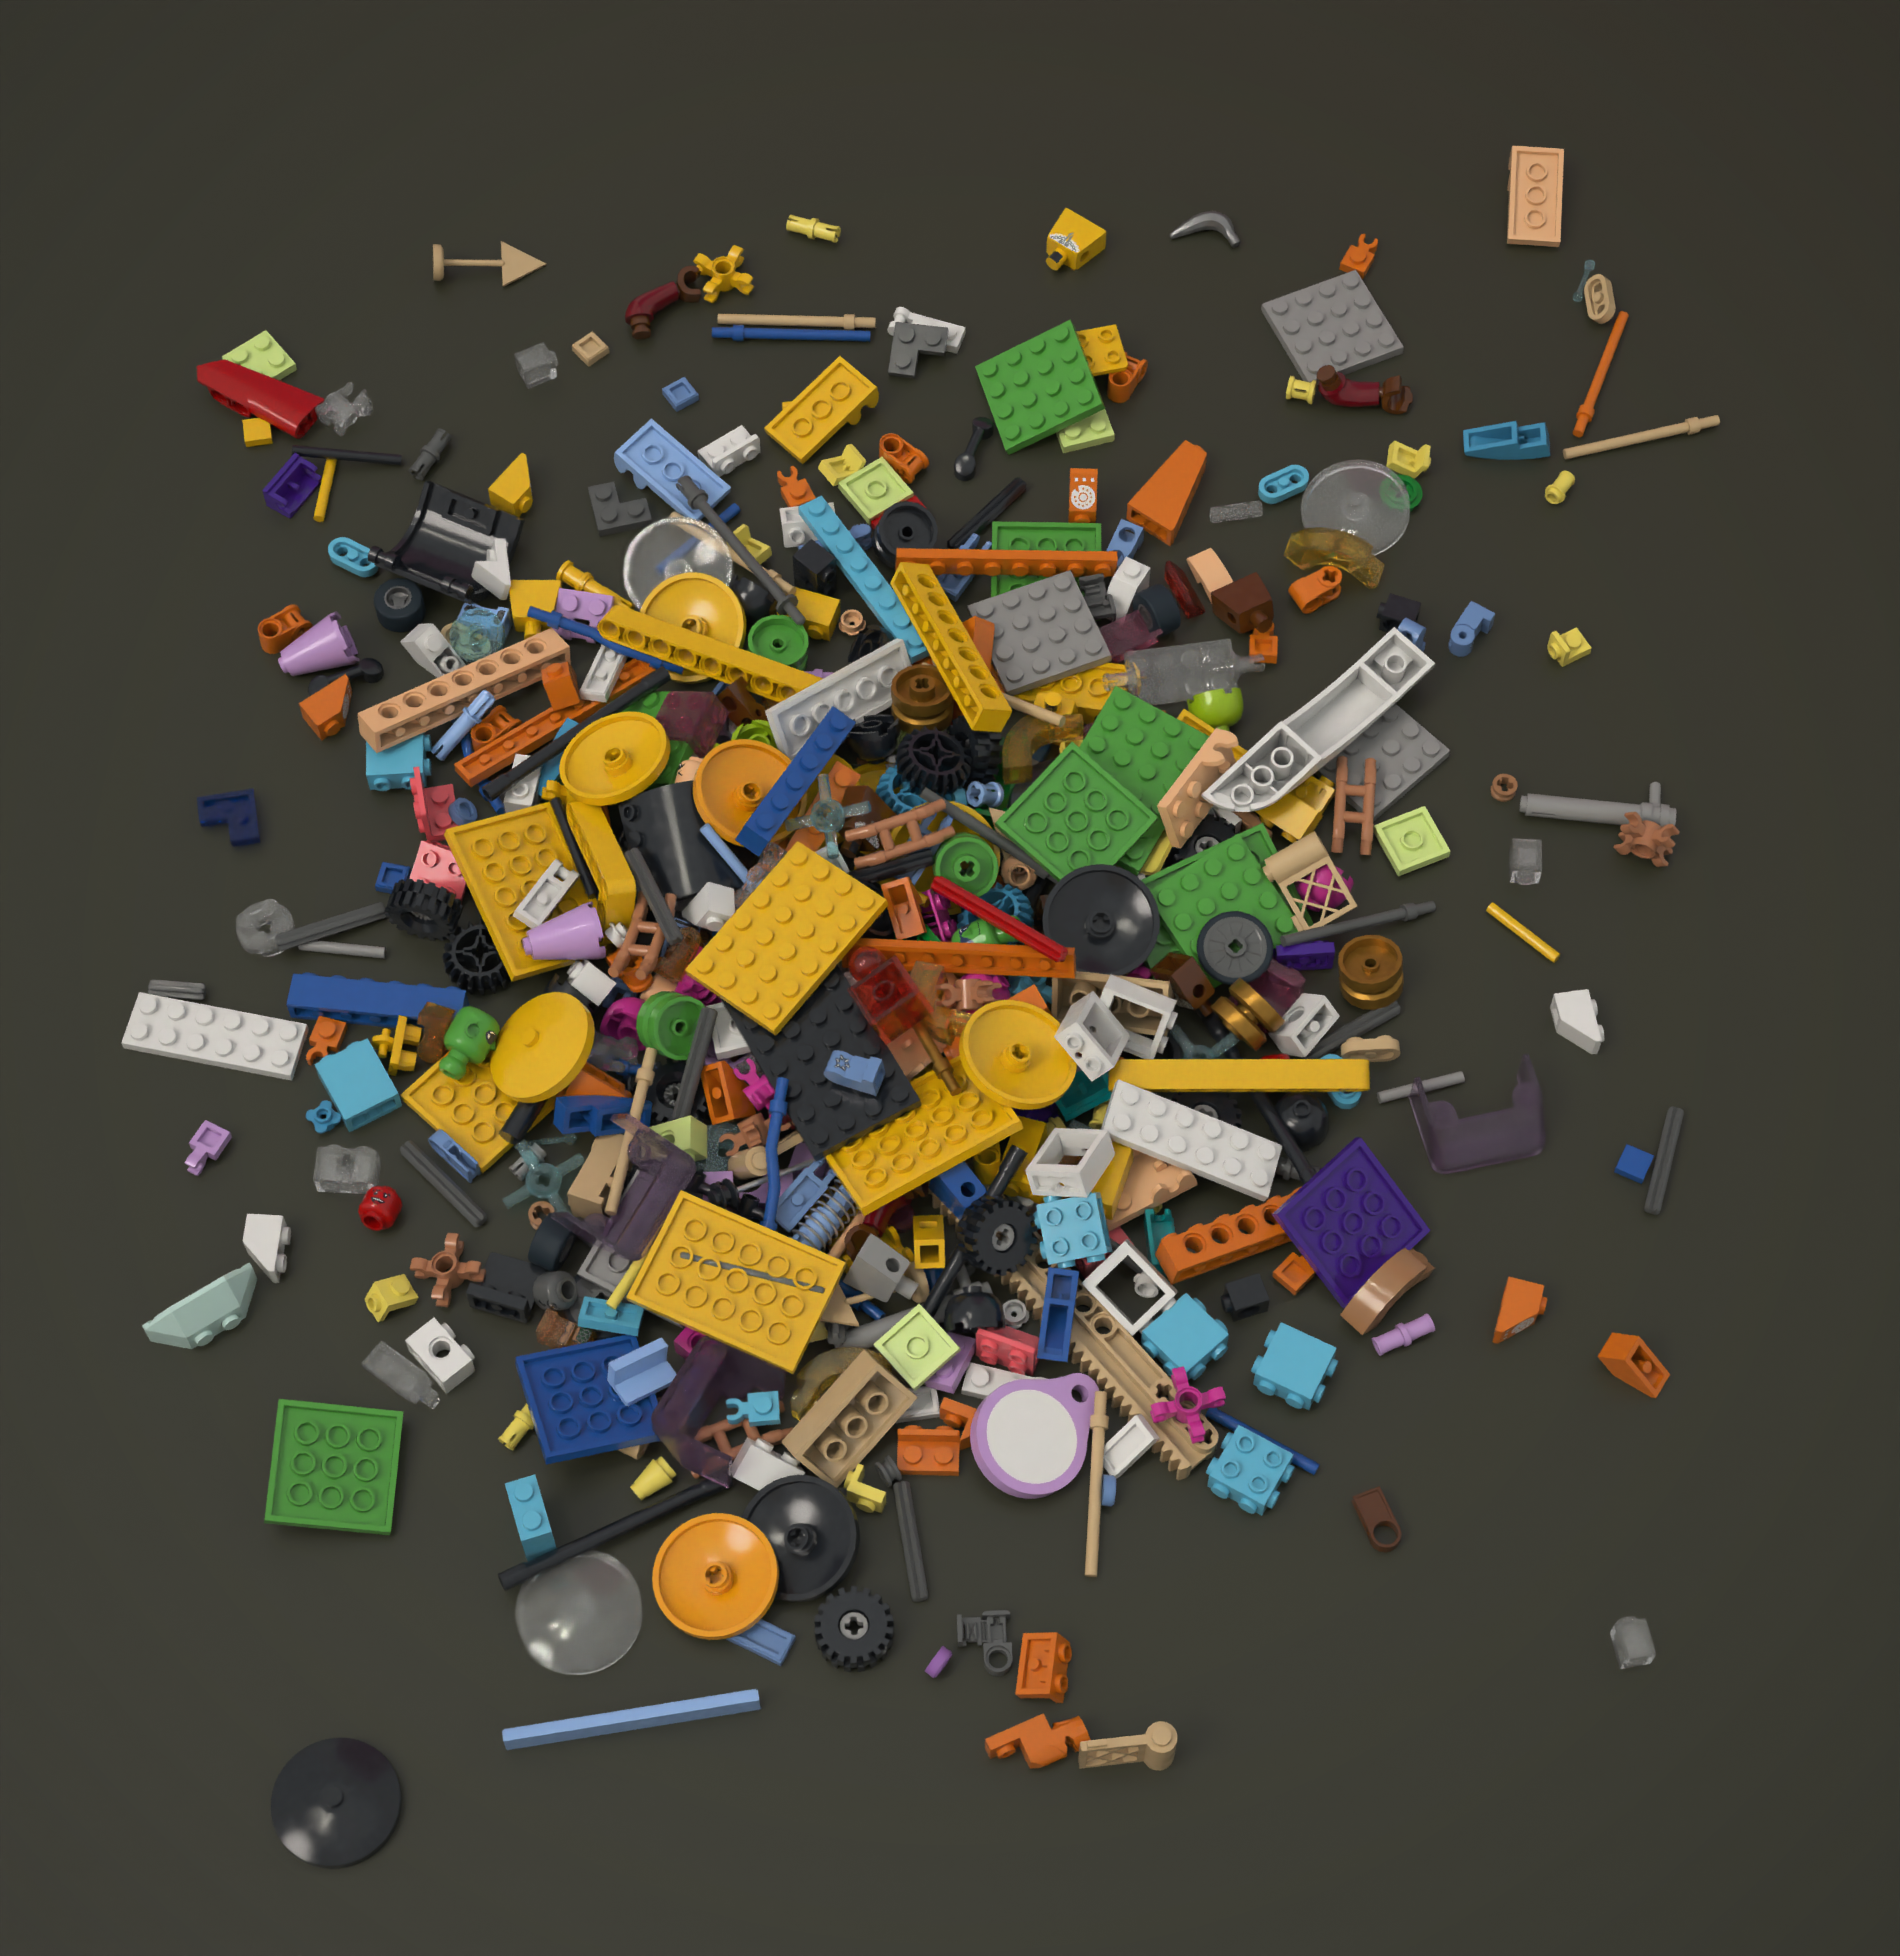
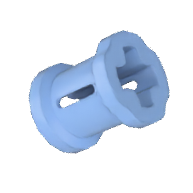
(984, 794)

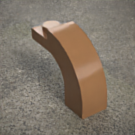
(1385, 1288)

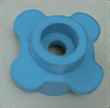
(327, 1124)

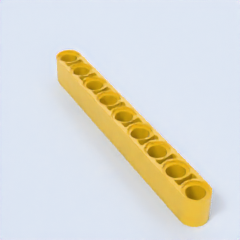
(702, 654)
(1243, 1075)

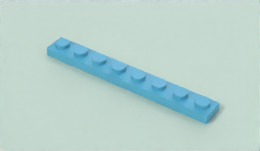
(862, 574)

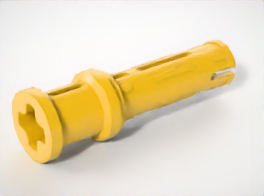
(585, 582)

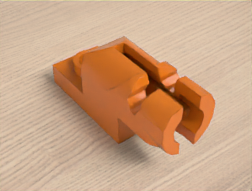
(1038, 1741)

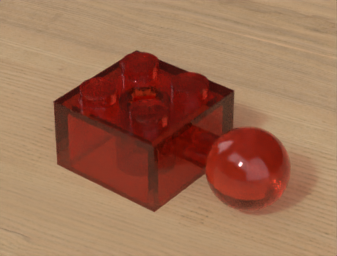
(886, 993)

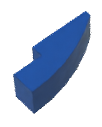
(593, 1114)
(1058, 1314)

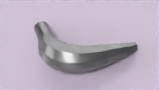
(1208, 221)

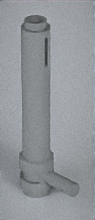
(1598, 811)
(869, 1333)

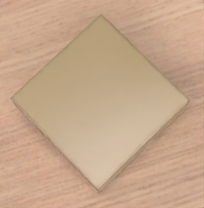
(590, 348)

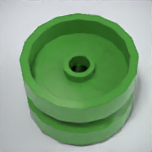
(780, 640)
(970, 848)
(669, 1023)

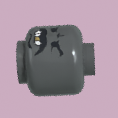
(555, 1290)

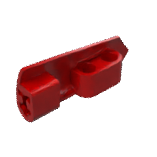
(263, 396)

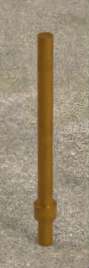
(941, 1066)

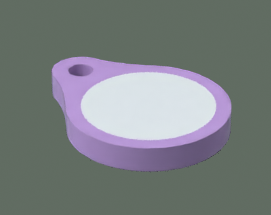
(1033, 1434)

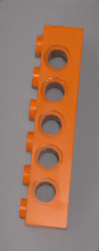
(1182, 1264)

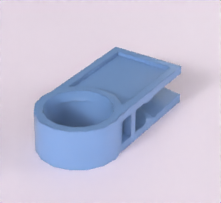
(454, 1155)

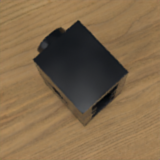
(815, 569)

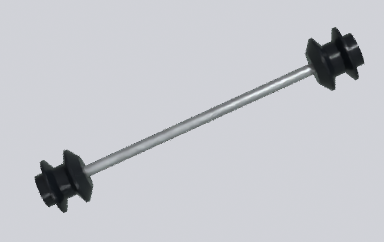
(729, 1193)

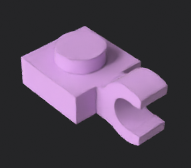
(207, 1142)

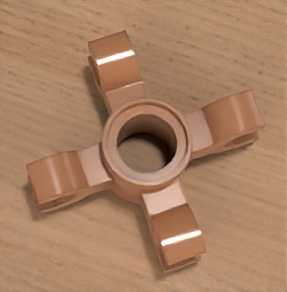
(1646, 839)
(967, 994)
(752, 1132)
(440, 1263)

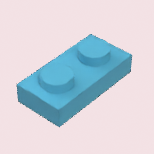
(599, 1316)

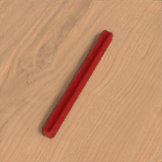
(999, 919)

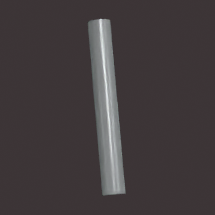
(344, 948)
(1429, 1085)

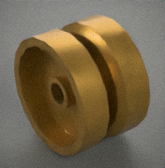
(921, 699)
(1371, 972)
(1250, 1011)

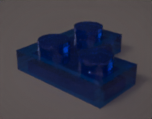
(237, 810)

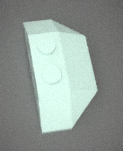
(205, 1312)

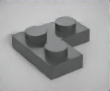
(912, 340)
(614, 516)

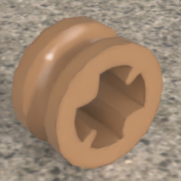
(1496, 789)
(537, 1207)

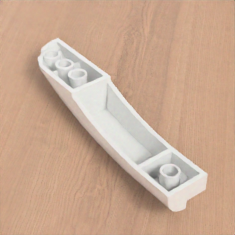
(1321, 727)

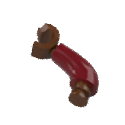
(642, 309)
(1348, 393)
(878, 1220)

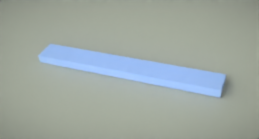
(631, 1719)

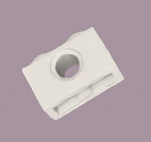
(1304, 1024)
(448, 1370)

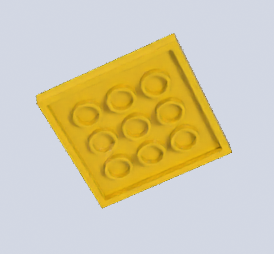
(467, 1109)

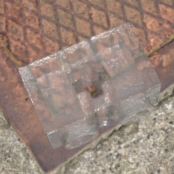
(346, 1169)

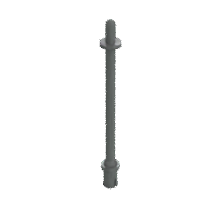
(698, 499)

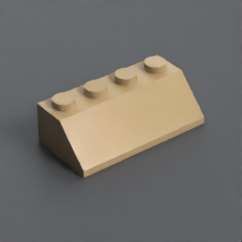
(1131, 1015)
(849, 1419)

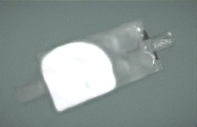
(1182, 671)

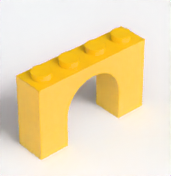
(1031, 1140)

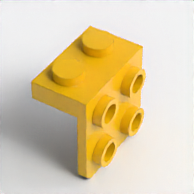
(1103, 349)

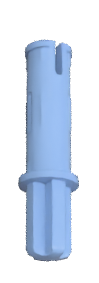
(468, 719)

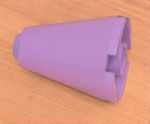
(320, 648)
(567, 936)

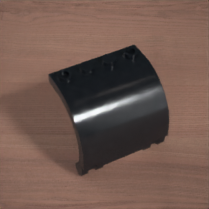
(447, 541)
(668, 835)

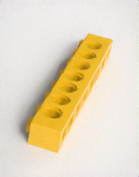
(951, 647)

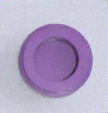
(938, 1662)

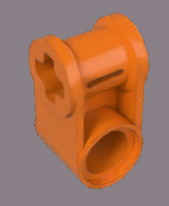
(1123, 383)
(904, 459)
(1316, 589)
(282, 629)
(492, 727)
(628, 975)

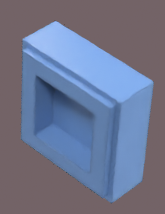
(680, 394)

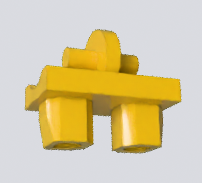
(399, 1058)

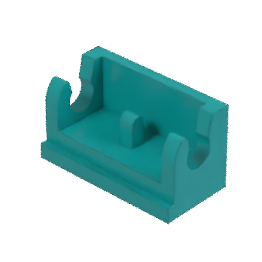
(1083, 1095)
(1155, 1229)

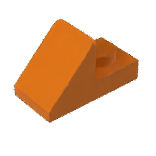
(904, 908)
(956, 1416)

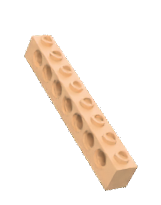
(447, 695)

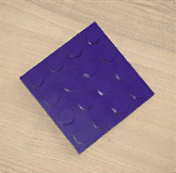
(1350, 1220)

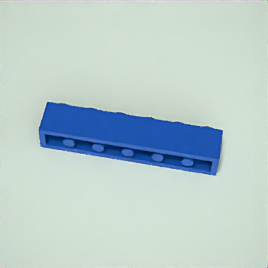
(795, 781)
(366, 1000)

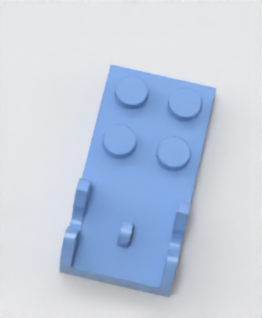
(661, 461)

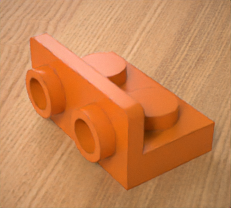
(928, 1451)
(1043, 1666)

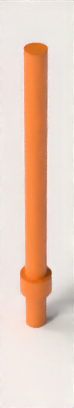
(1586, 410)

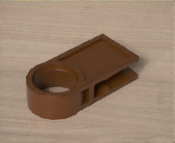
(1375, 1512)

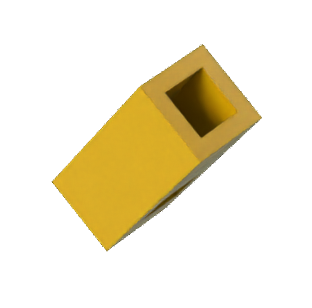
(929, 1241)

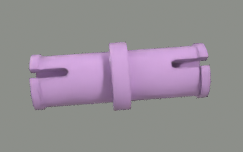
(1403, 1334)

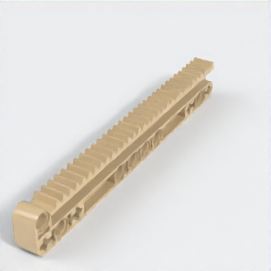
(1110, 1358)

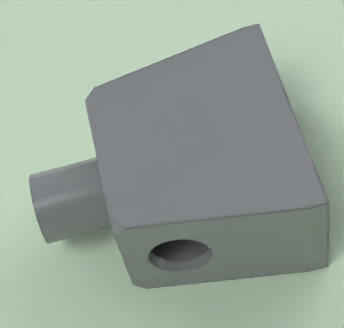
(880, 1271)

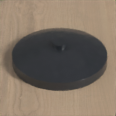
(1104, 917)
(810, 1533)
(336, 1803)

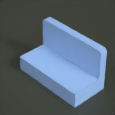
(641, 1372)

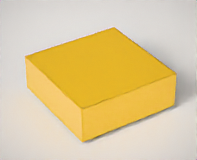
(257, 432)

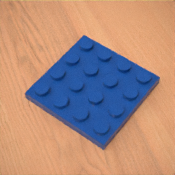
(575, 1404)

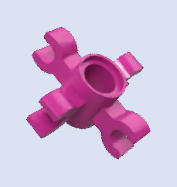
(759, 1089)
(1164, 1410)

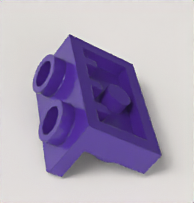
(1306, 955)

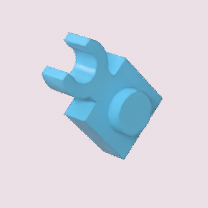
(761, 1409)

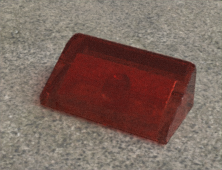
(1183, 590)

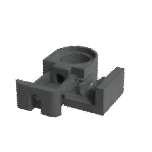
(1095, 597)
(990, 1631)

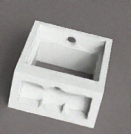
(1097, 1044)
(1138, 1044)
(1078, 1180)
(1108, 1265)

